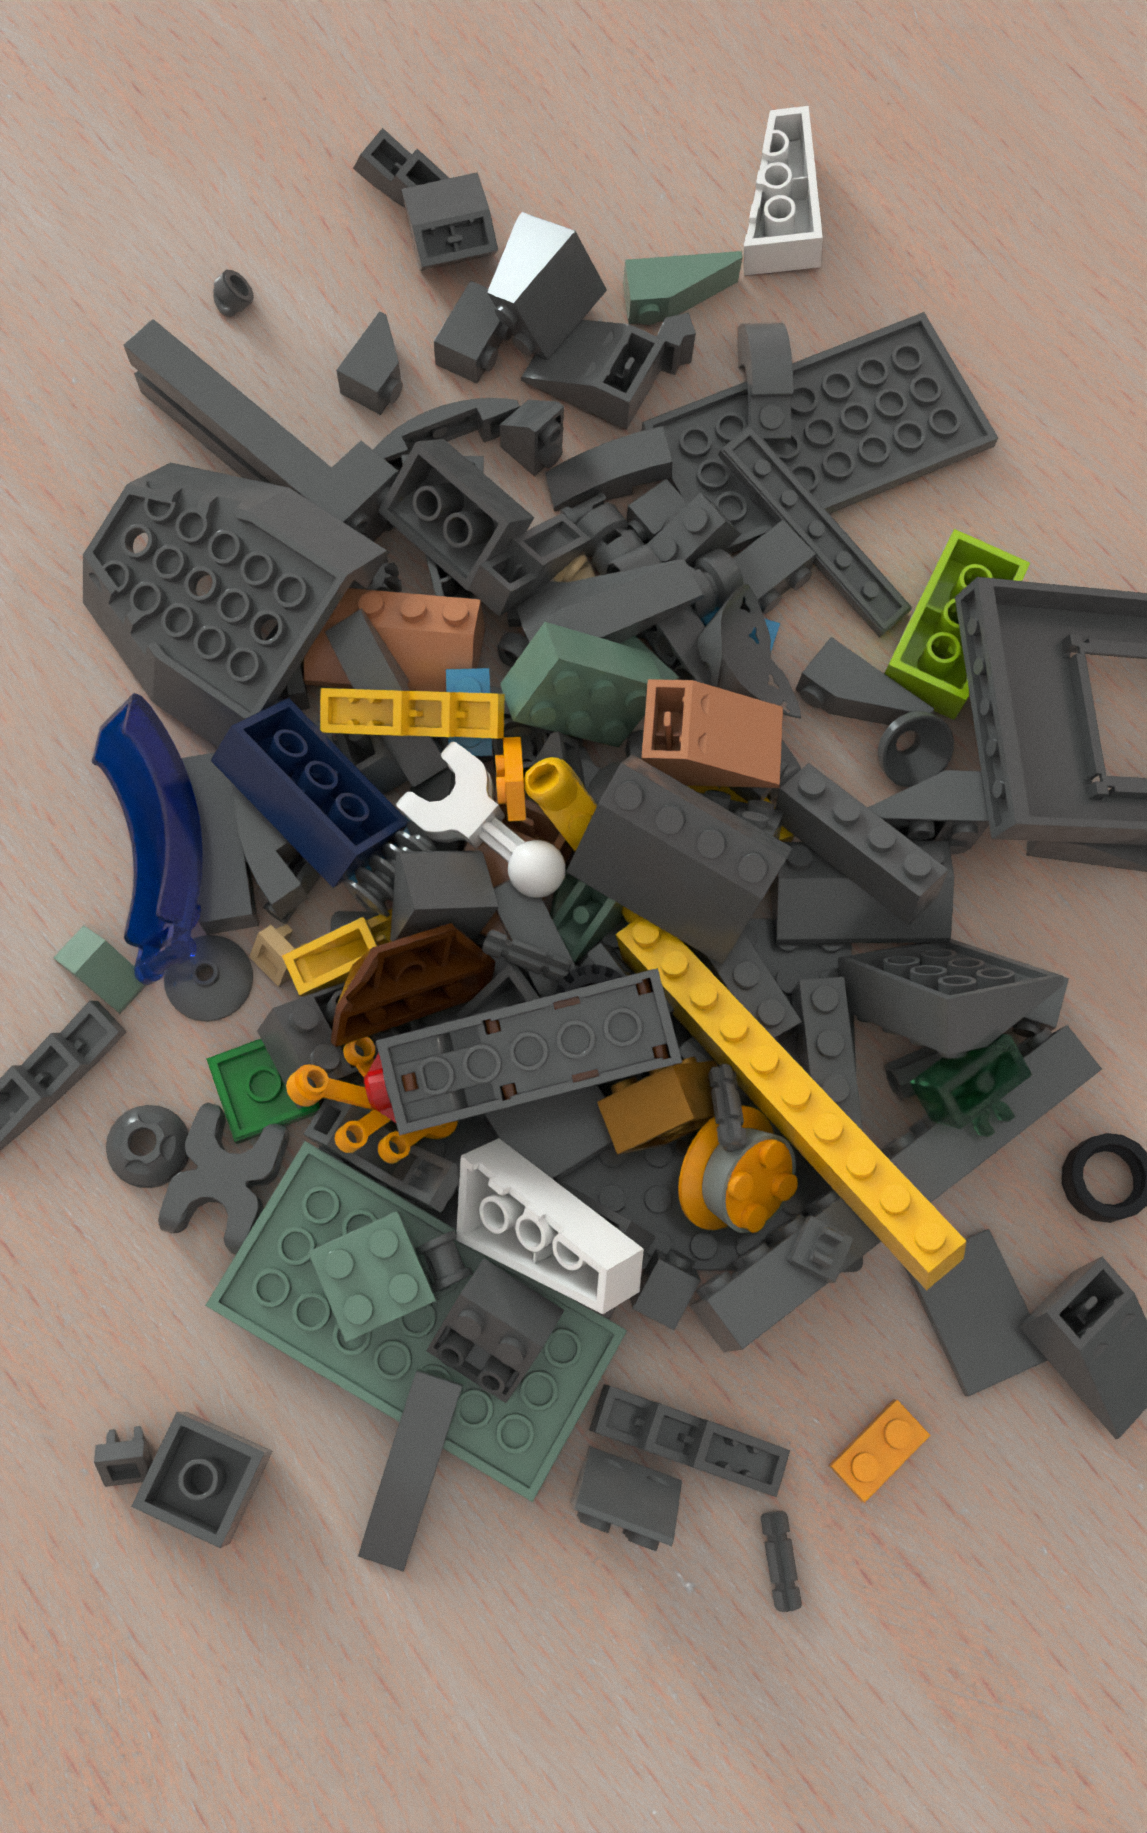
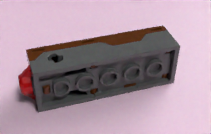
(523, 1053)

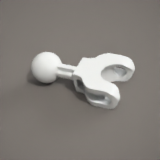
(473, 816)

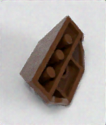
(409, 982)

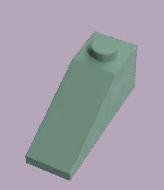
(674, 284)

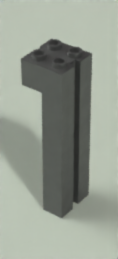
(252, 439)

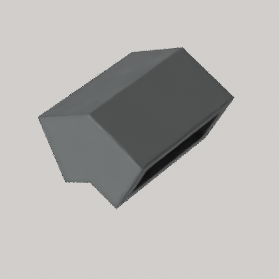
(679, 342)

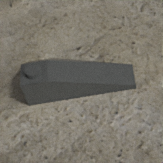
(613, 603)

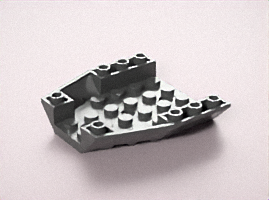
(266, 561)

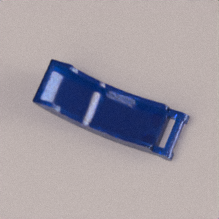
(163, 834)

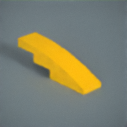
(412, 713)

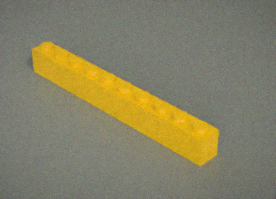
(797, 1106)

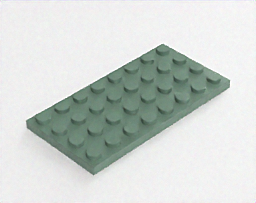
(280, 1299)

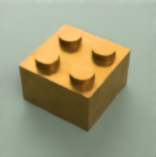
(659, 1107)

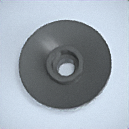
(222, 992)

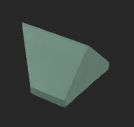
(582, 915)

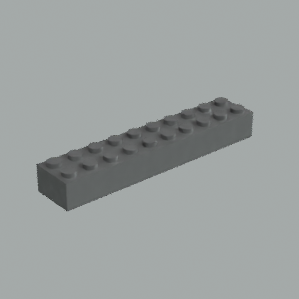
(933, 1159)

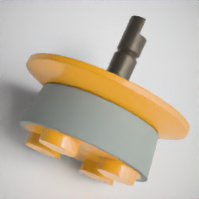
(738, 1186)

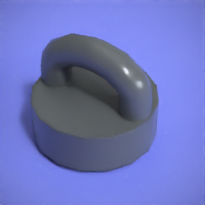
(232, 293)

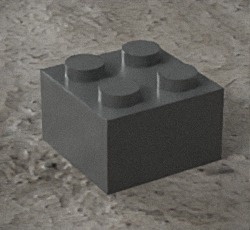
(202, 1479)

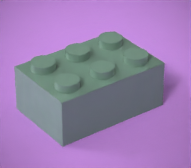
(579, 685)

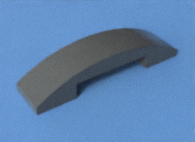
(447, 423)

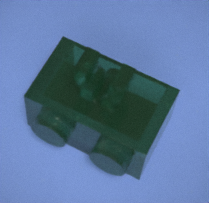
(965, 1087)

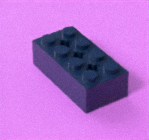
(308, 790)

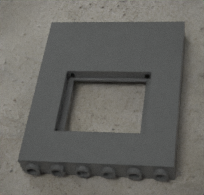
(1039, 711)

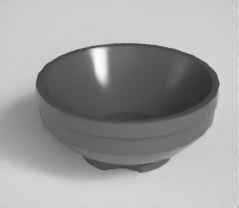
(925, 757)
(166, 1158)

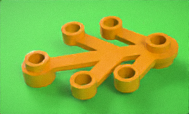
(305, 1095)

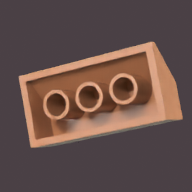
(418, 629)

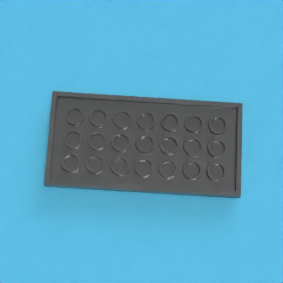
(858, 426)

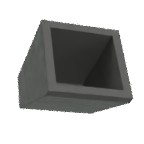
(543, 285)

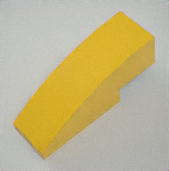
(331, 956)

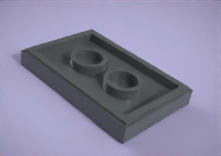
(979, 1317)

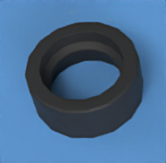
(1075, 1186)

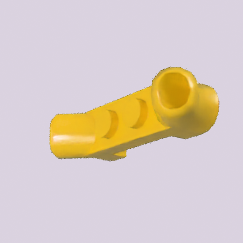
(564, 802)

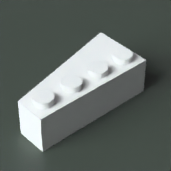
(785, 209)
(543, 1229)

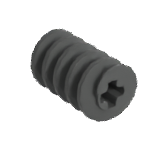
(378, 885)

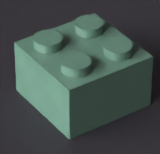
(373, 1276)

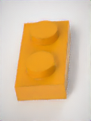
(510, 779)
(879, 1450)

